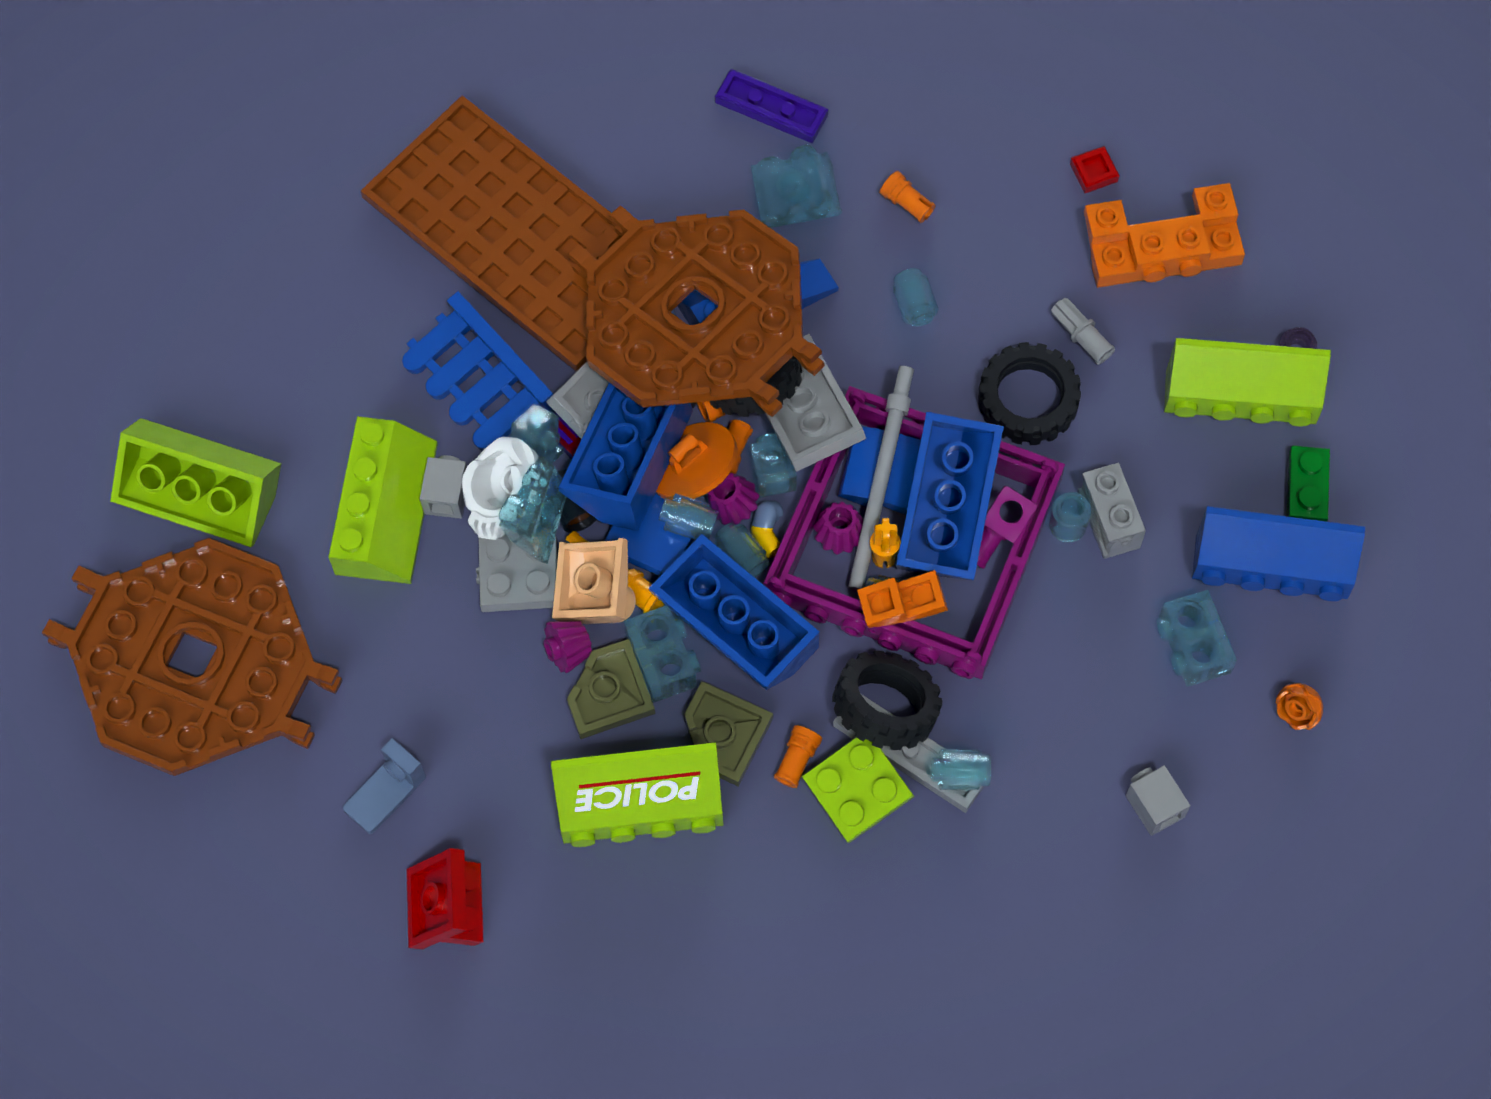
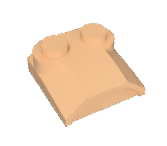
(593, 583)

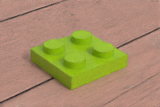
(858, 787)

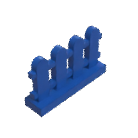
(466, 362)

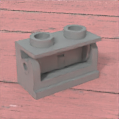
(1113, 511)

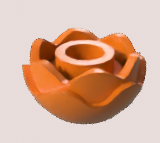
(1299, 706)

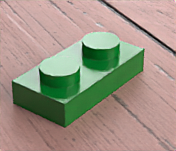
(1308, 483)

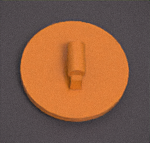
(699, 461)

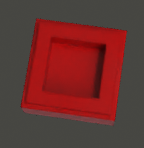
(1094, 169)

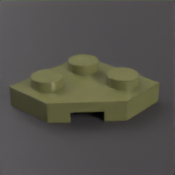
(609, 691)
(731, 724)

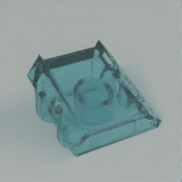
(796, 187)
(535, 511)

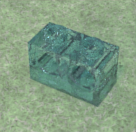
(1206, 637)
(656, 654)

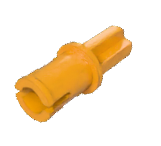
(885, 543)

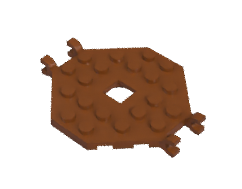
(735, 349)
(179, 718)

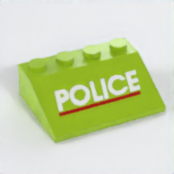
(638, 794)

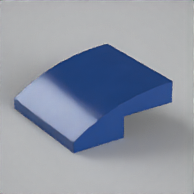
(861, 468)
(651, 545)

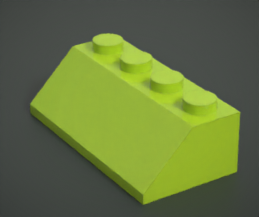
(1246, 381)
(194, 481)
(381, 503)

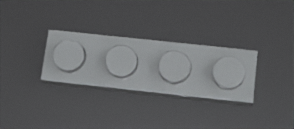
(917, 764)

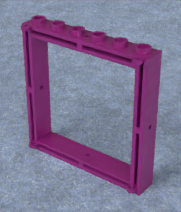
(925, 642)

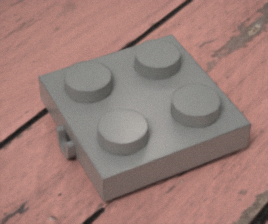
(579, 398)
(513, 577)

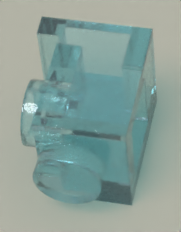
(539, 431)
(770, 476)

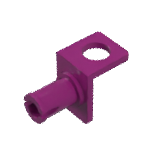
(997, 529)

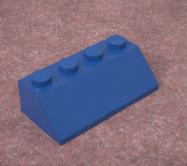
(623, 458)
(949, 496)
(1277, 553)
(736, 613)

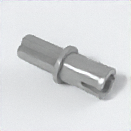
(1082, 330)

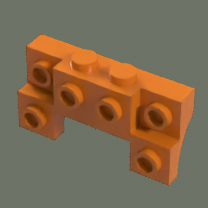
(1167, 246)

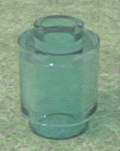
(914, 297)
(688, 517)
(1070, 517)
(742, 548)
(961, 769)

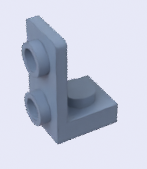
(385, 788)

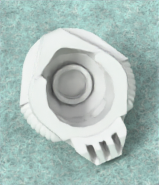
(493, 479)

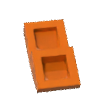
(902, 601)

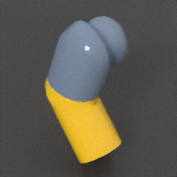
(763, 523)

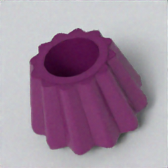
(733, 499)
(834, 538)
(567, 644)

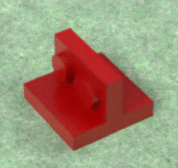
(444, 901)

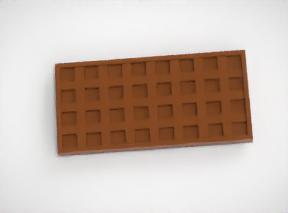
(498, 222)

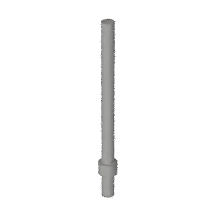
(897, 407)

